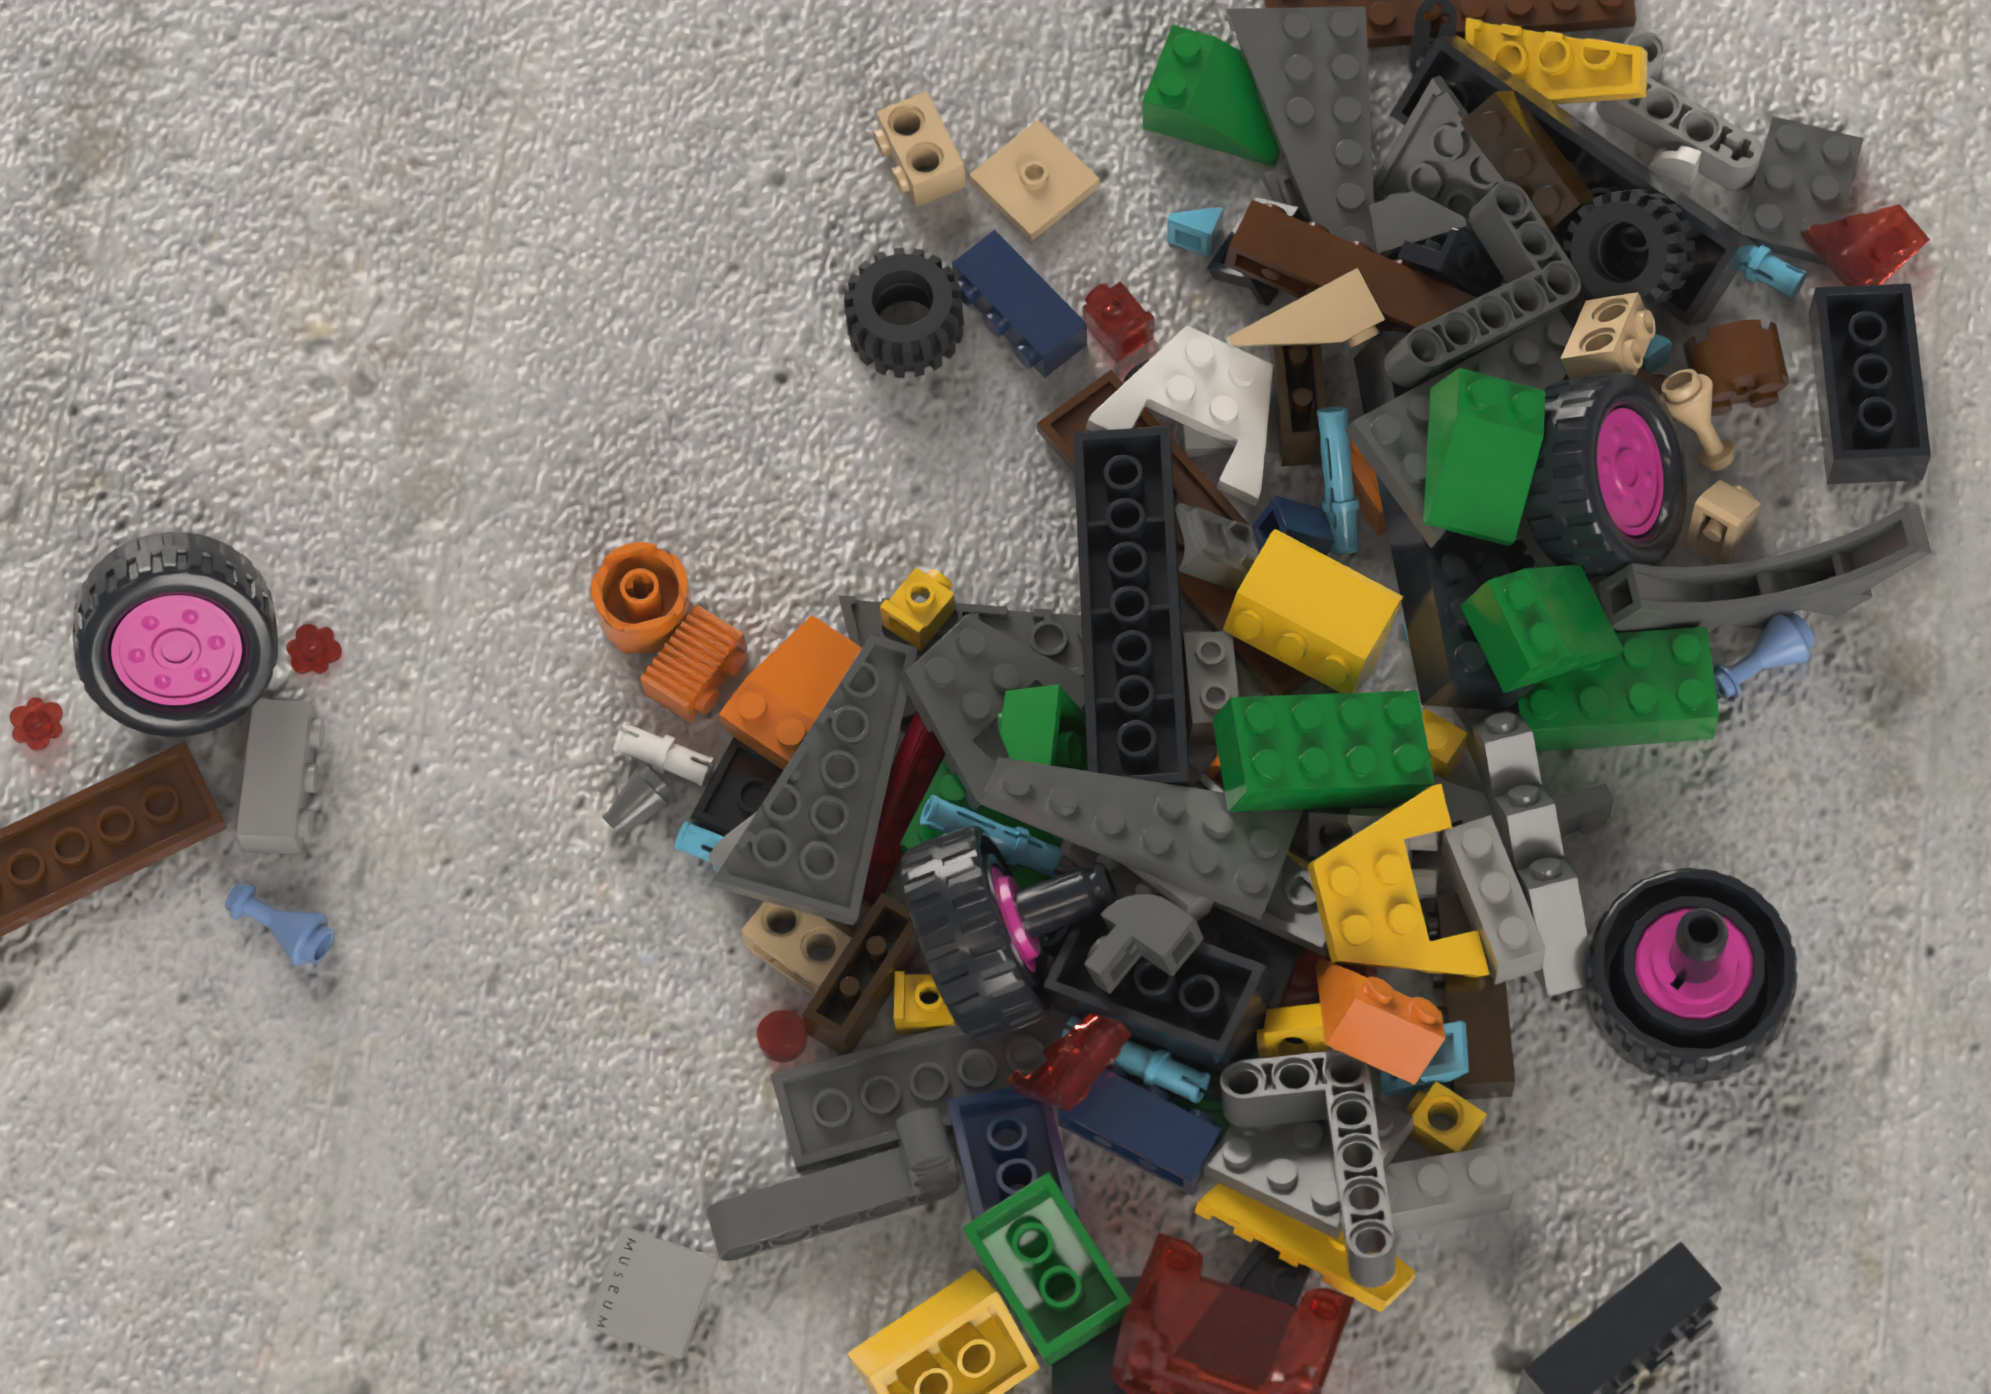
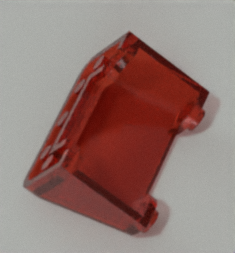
(1220, 1339)

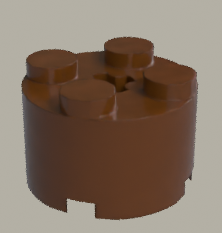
(1741, 362)

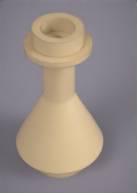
(1690, 402)

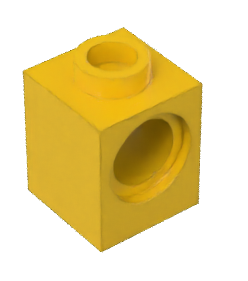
(1293, 1021)
(1441, 1100)

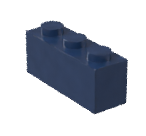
(1019, 304)
(1144, 1128)

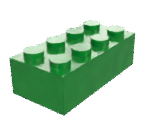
(1646, 695)
(1322, 750)

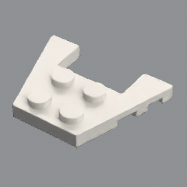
(1209, 390)

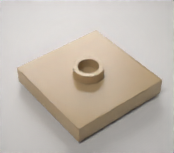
(1034, 180)

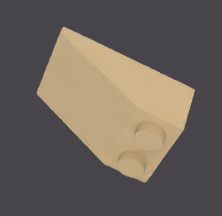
(1325, 316)

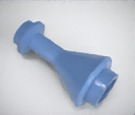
(1781, 644)
(300, 934)

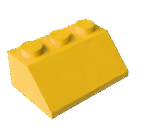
(1313, 613)
(948, 1346)

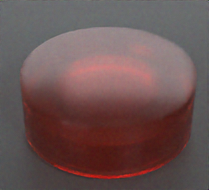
(782, 1036)

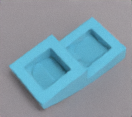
(1446, 1065)

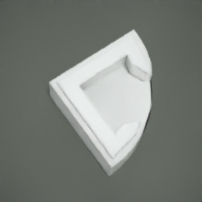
(1677, 165)

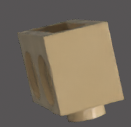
(926, 147)
(1609, 337)
(791, 951)

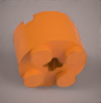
(638, 572)

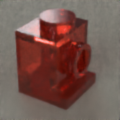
(1121, 332)

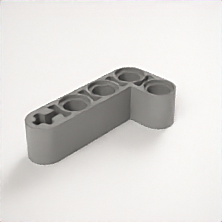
(1739, 150)

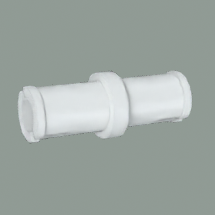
(664, 754)

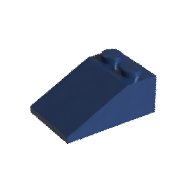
(1005, 1146)

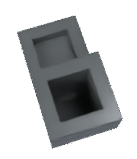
(1145, 928)

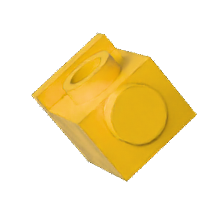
(919, 621)
(1444, 742)
(913, 1015)

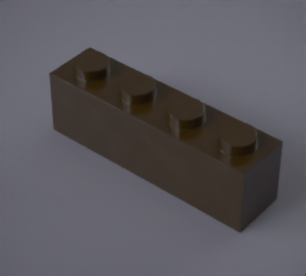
(1480, 1007)

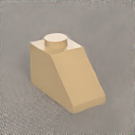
(1722, 521)

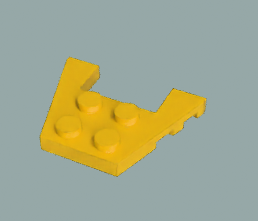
(1372, 899)

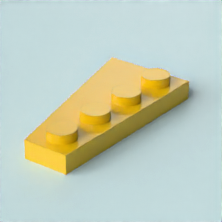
(1563, 66)
(1300, 1244)

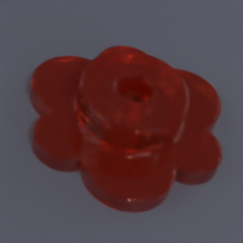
(316, 659)
(27, 717)

